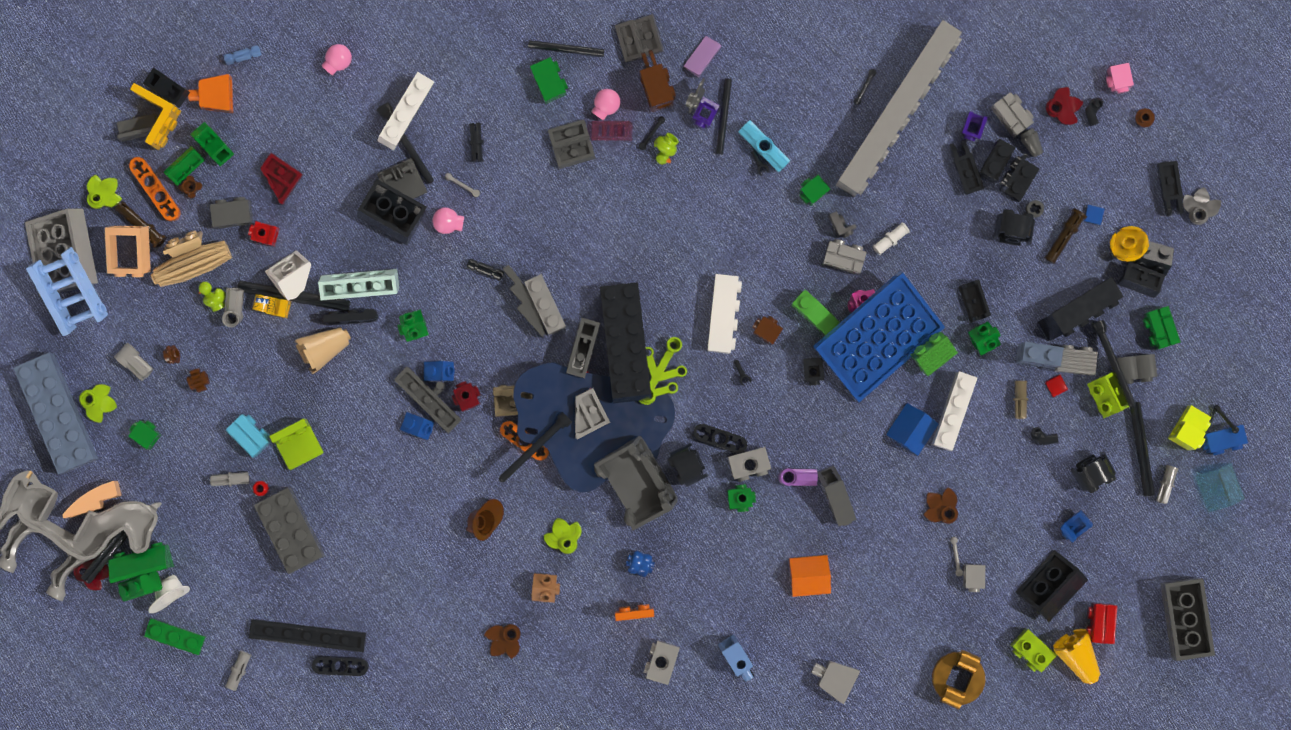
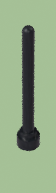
(386, 111)
(1099, 328)
(561, 422)

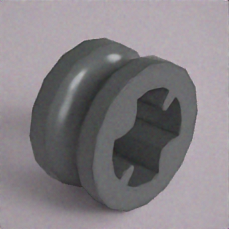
(1036, 203)

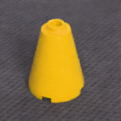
(1078, 655)

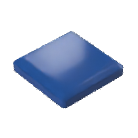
(1094, 214)

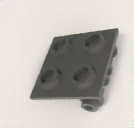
(404, 178)

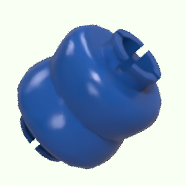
(639, 563)

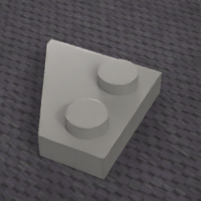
(588, 413)

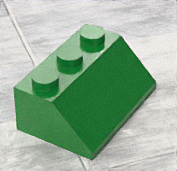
(135, 565)

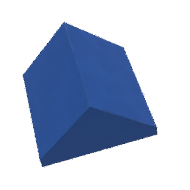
(912, 429)

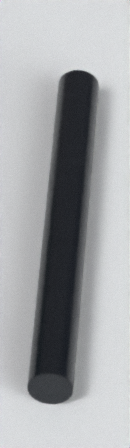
(566, 48)
(723, 116)

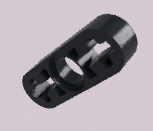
(705, 438)
(354, 671)

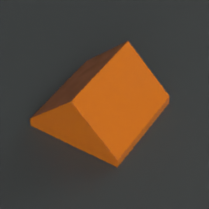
(810, 575)

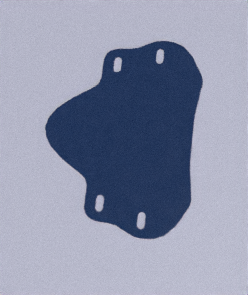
(575, 458)

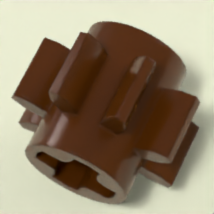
(198, 380)

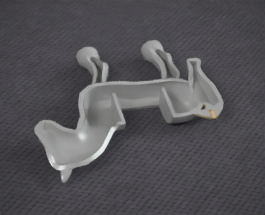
(33, 508)

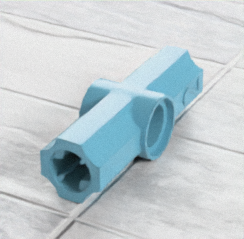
(755, 137)

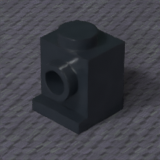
(817, 364)

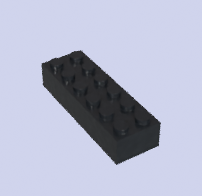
(625, 343)

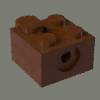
(656, 85)

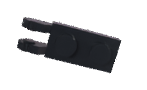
(966, 169)
(1170, 186)
(350, 317)

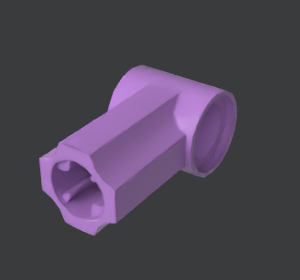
(800, 477)

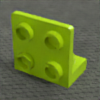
(297, 444)

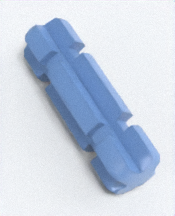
(242, 55)

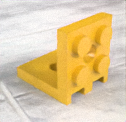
(166, 121)

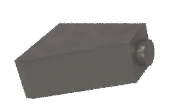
(836, 496)

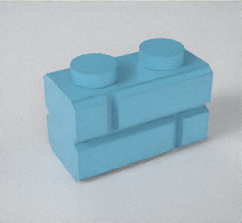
(248, 435)

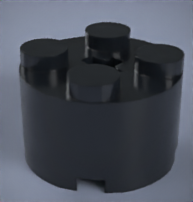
(1014, 228)
(687, 464)
(1094, 472)

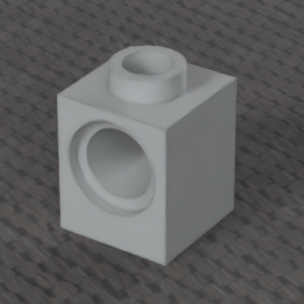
(974, 577)

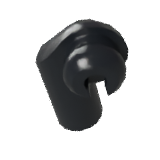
(1091, 110)
(1043, 439)

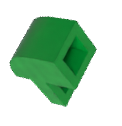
(212, 144)

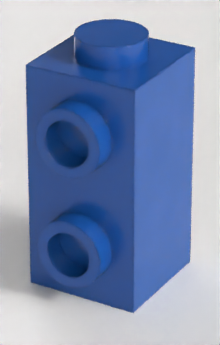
(1224, 439)

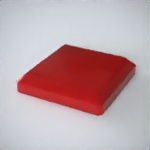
(1056, 385)

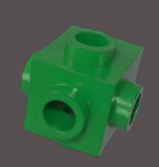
(413, 325)
(984, 338)
(733, 498)

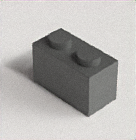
(232, 213)

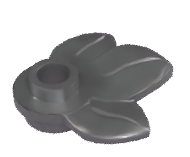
(1201, 203)

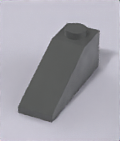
(582, 347)

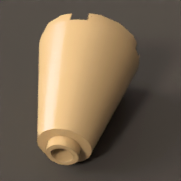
(322, 347)

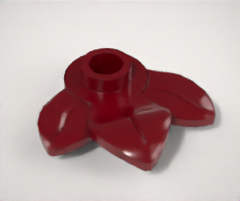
(1066, 105)
(96, 583)

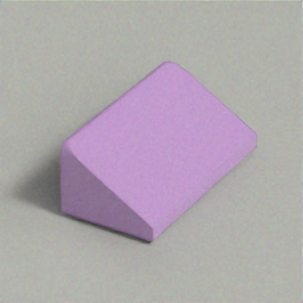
(702, 56)

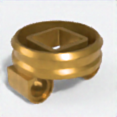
(975, 684)

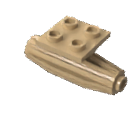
(189, 259)

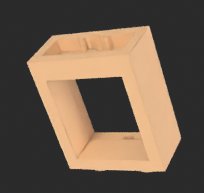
(143, 250)

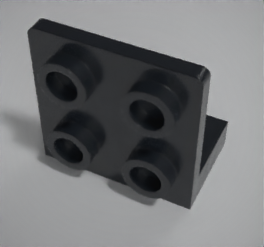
(1019, 179)

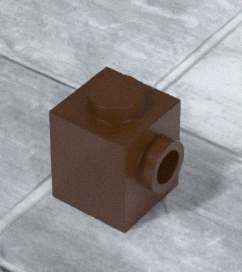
(767, 329)

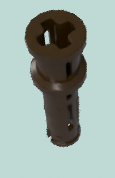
(134, 219)
(1069, 228)

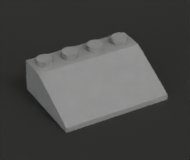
(56, 233)

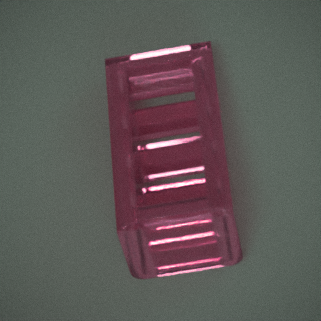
(628, 131)

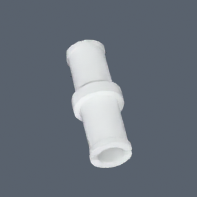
(891, 238)

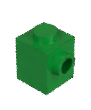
(813, 190)
(144, 434)

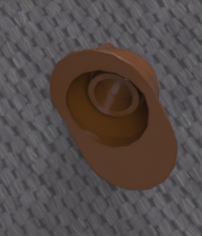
(486, 519)

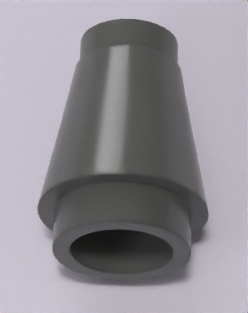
(1031, 142)

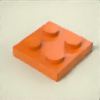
(625, 613)

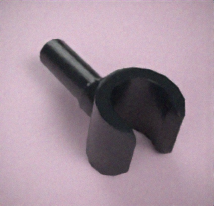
(759, 164)
(742, 374)

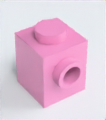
(1119, 78)

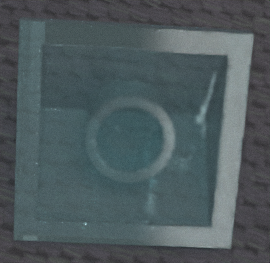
(1220, 488)

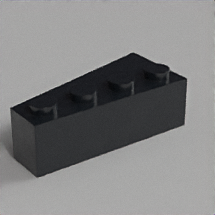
(1081, 309)

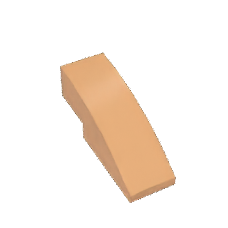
(93, 499)

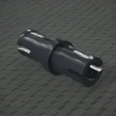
(476, 142)

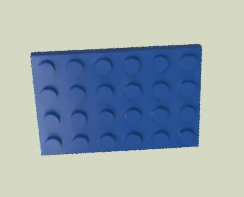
(878, 336)

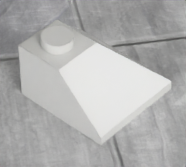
(290, 275)

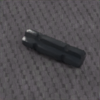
(485, 269)

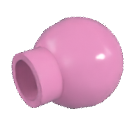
(337, 58)
(606, 103)
(446, 221)

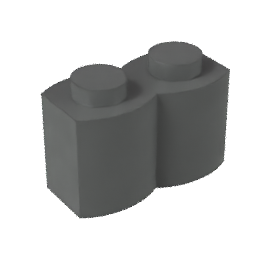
(1138, 367)

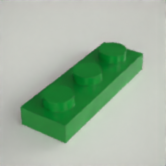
(175, 636)

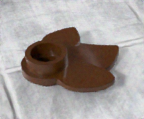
(940, 504)
(502, 642)

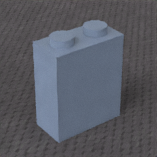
(1039, 355)

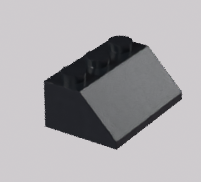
(391, 211)
(1052, 585)

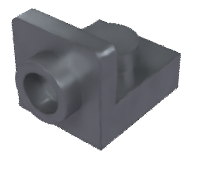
(838, 224)

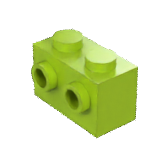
(1107, 395)
(1033, 650)

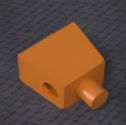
(214, 94)

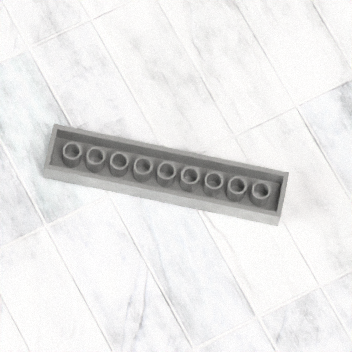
(900, 106)

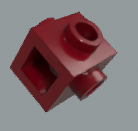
(469, 403)

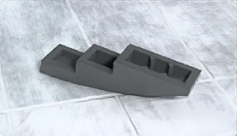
(527, 307)

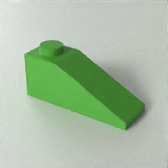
(815, 312)

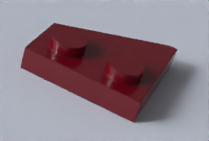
(280, 176)

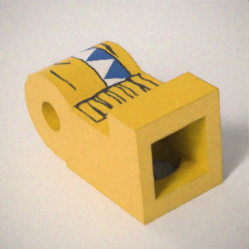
(272, 306)

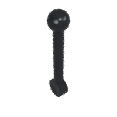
(871, 73)
(642, 146)
(1235, 429)

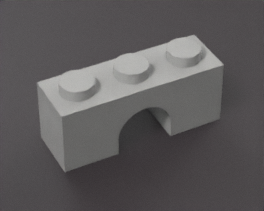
(545, 304)

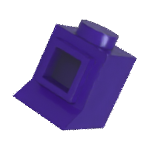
(980, 120)
(701, 121)

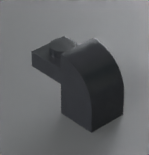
(166, 87)

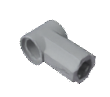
(233, 305)
(130, 359)

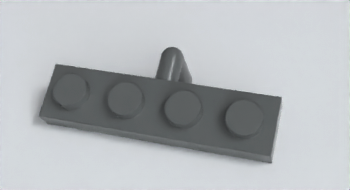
(428, 399)

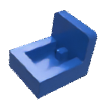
(439, 371)
(417, 426)
(1075, 526)

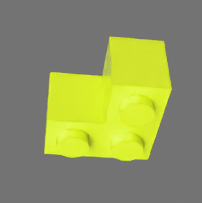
(1190, 429)

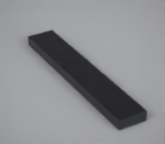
(307, 635)

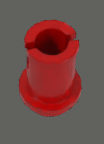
(256, 486)

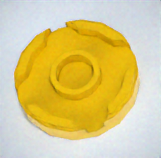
(1129, 244)

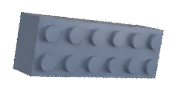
(55, 413)

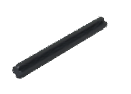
(306, 298)

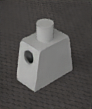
(836, 679)

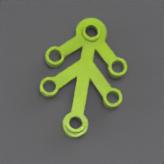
(658, 374)

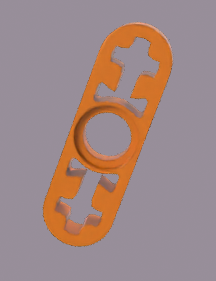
(510, 436)

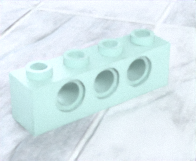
(358, 284)

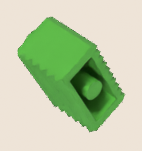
(933, 353)

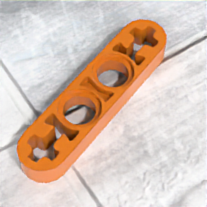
(153, 190)

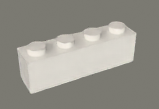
(405, 111)
(723, 314)
(954, 411)

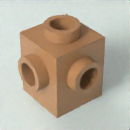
(545, 588)

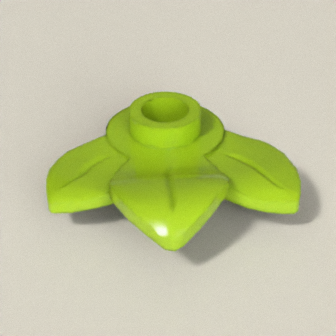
(105, 190)
(100, 402)
(561, 533)

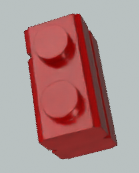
(1102, 623)

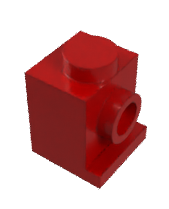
(270, 236)

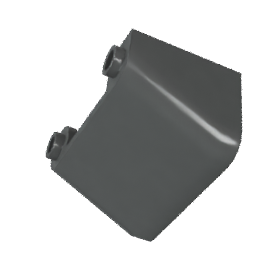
(637, 482)

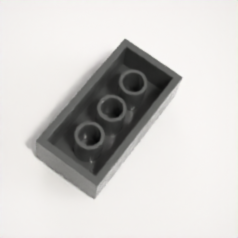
(289, 530)
(1187, 619)

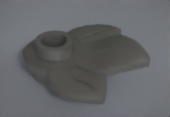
(694, 98)

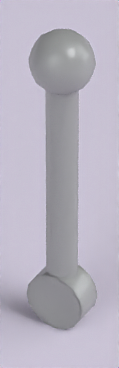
(476, 193)
(958, 572)

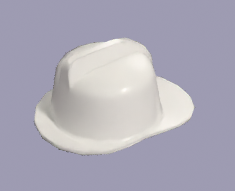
(171, 591)

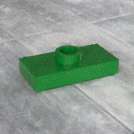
(184, 165)

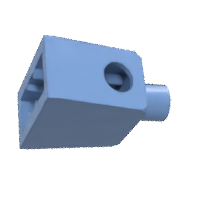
(733, 653)

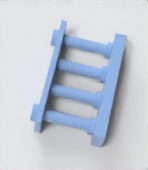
(52, 299)

